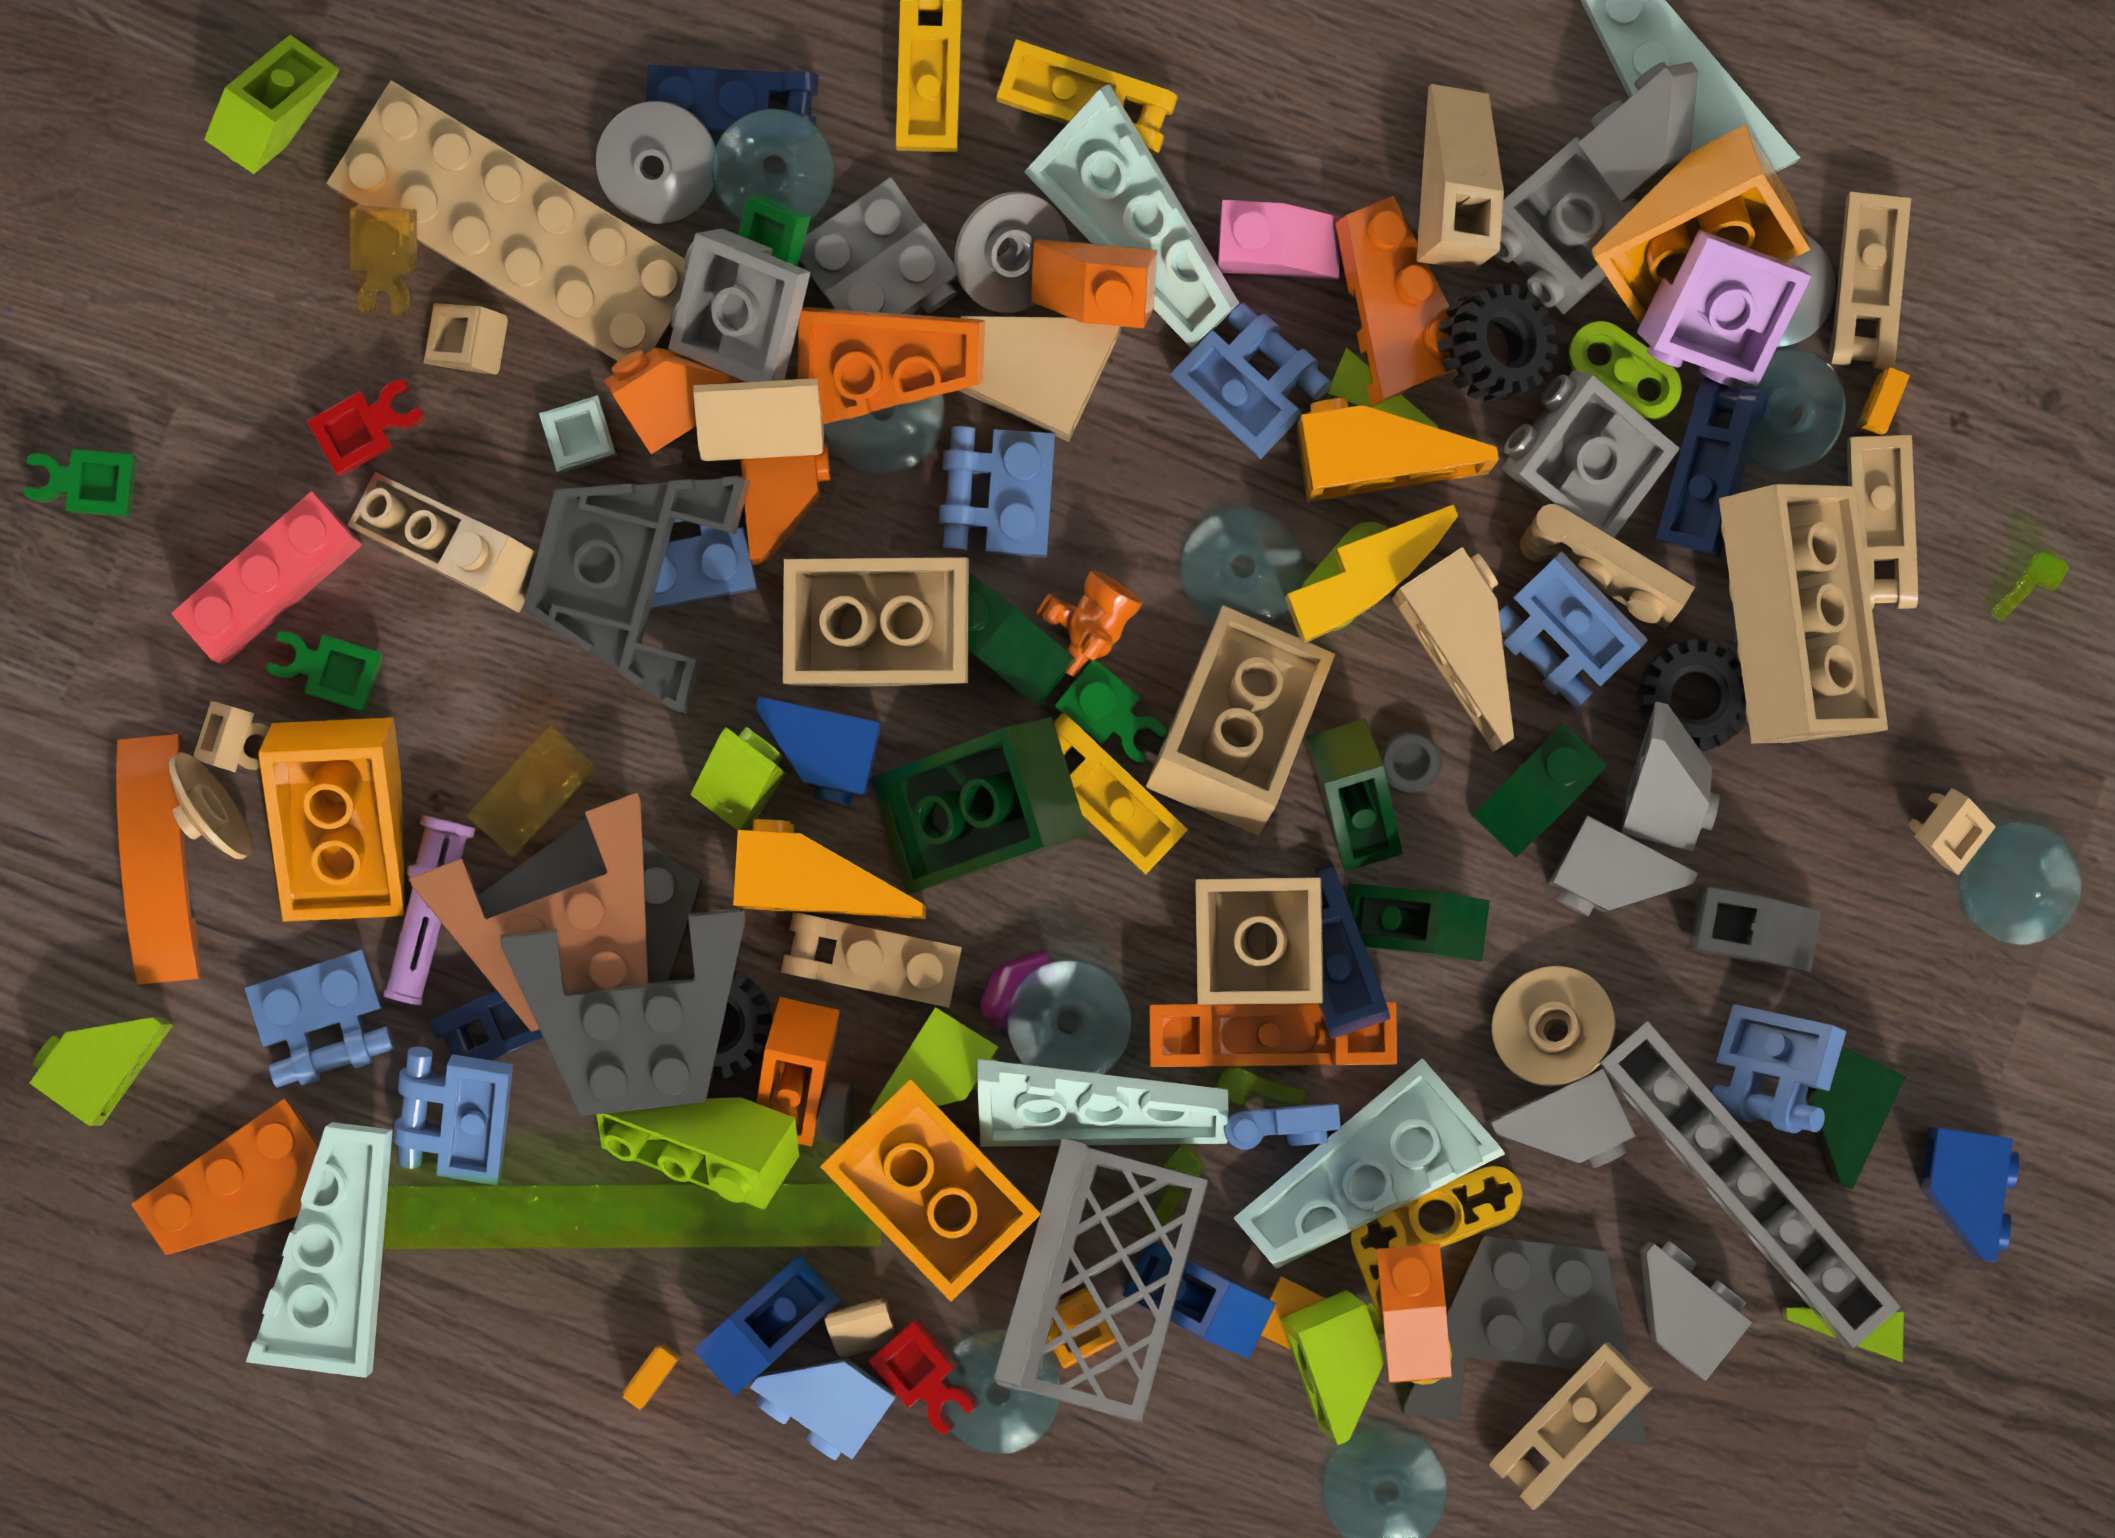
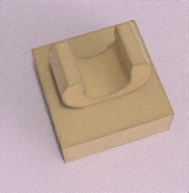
(225, 735)
(1953, 830)

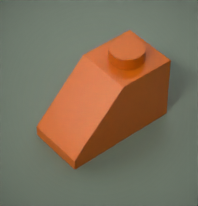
(1095, 282)
(659, 394)
(780, 498)
(798, 1063)
(1414, 1313)

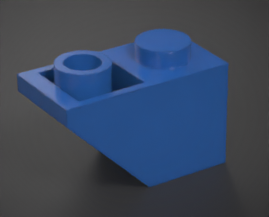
(1967, 1185)

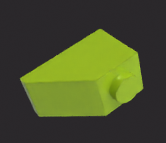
(269, 103)
(941, 1061)
(96, 1065)
(1336, 1359)

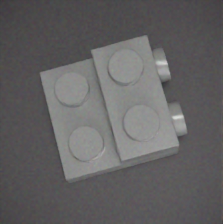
(1556, 223)
(879, 257)
(738, 307)
(1588, 452)

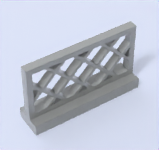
(1049, 1263)

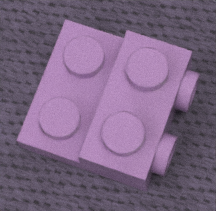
(1723, 310)

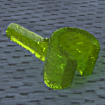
(2043, 570)
(1242, 1082)
(1184, 1162)

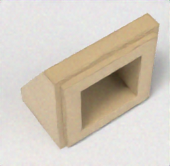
(466, 338)
(861, 1327)

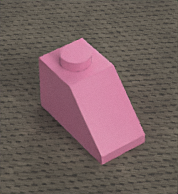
(1277, 241)

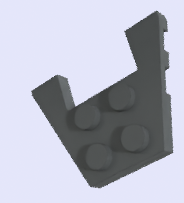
(604, 565)
(576, 859)
(633, 1041)
(1532, 1308)

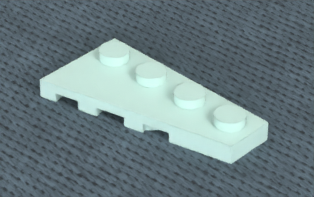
(1651, 32)
(1119, 197)
(1047, 1104)
(1380, 1159)
(330, 1274)

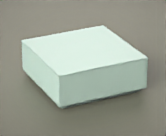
(578, 434)

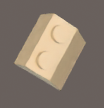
(1259, 941)

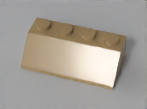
(1802, 613)

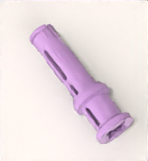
(408, 982)

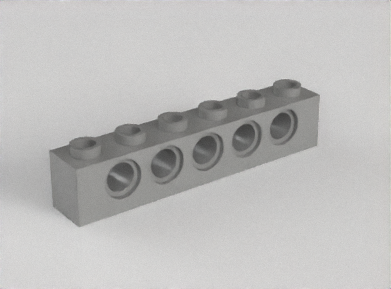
(1748, 1186)

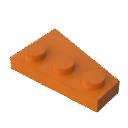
(1395, 300)
(886, 358)
(236, 1185)

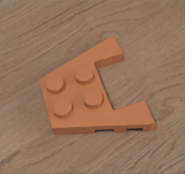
(596, 921)

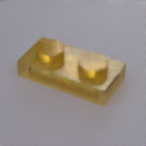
(532, 791)

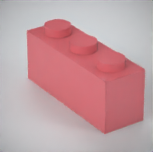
(266, 579)

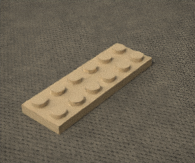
(513, 225)

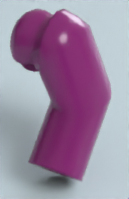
(1003, 985)

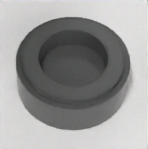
(1411, 762)
(837, 1111)

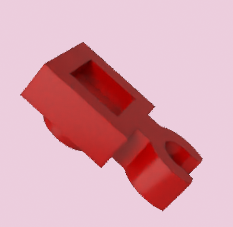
(356, 431)
(917, 1368)

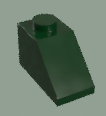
(1013, 645)
(1539, 790)
(1355, 794)
(1420, 921)
(1853, 1113)

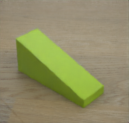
(1352, 382)
(1885, 1340)

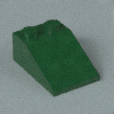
(979, 805)

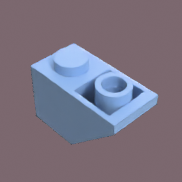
(830, 1399)

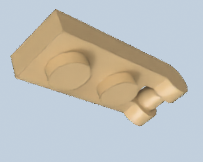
(1870, 278)
(1886, 507)
(1614, 568)
(874, 960)
(1572, 1423)

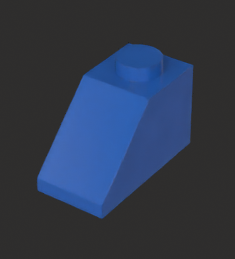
(824, 747)
(1207, 1302)
(767, 1325)

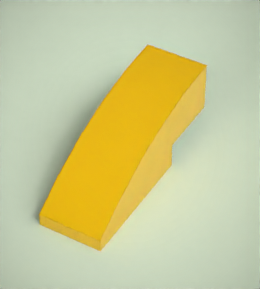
(1368, 574)

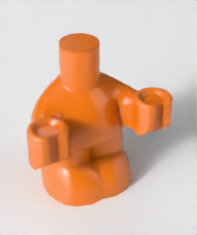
(1095, 621)

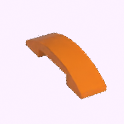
(154, 863)
(1262, 1037)

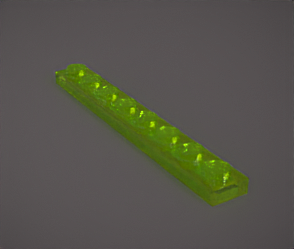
(620, 1217)

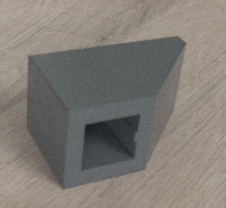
(1754, 929)

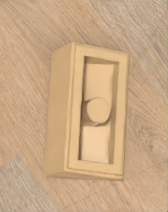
(759, 419)

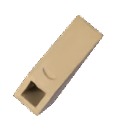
(1459, 181)
(445, 541)

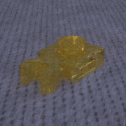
(384, 246)

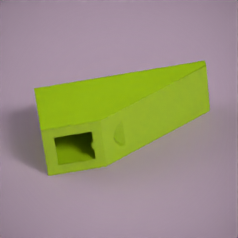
(739, 777)
(716, 1143)

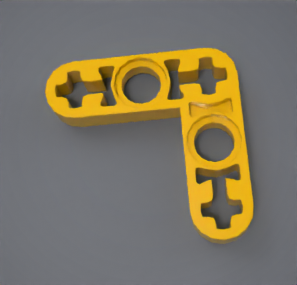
(1410, 1233)

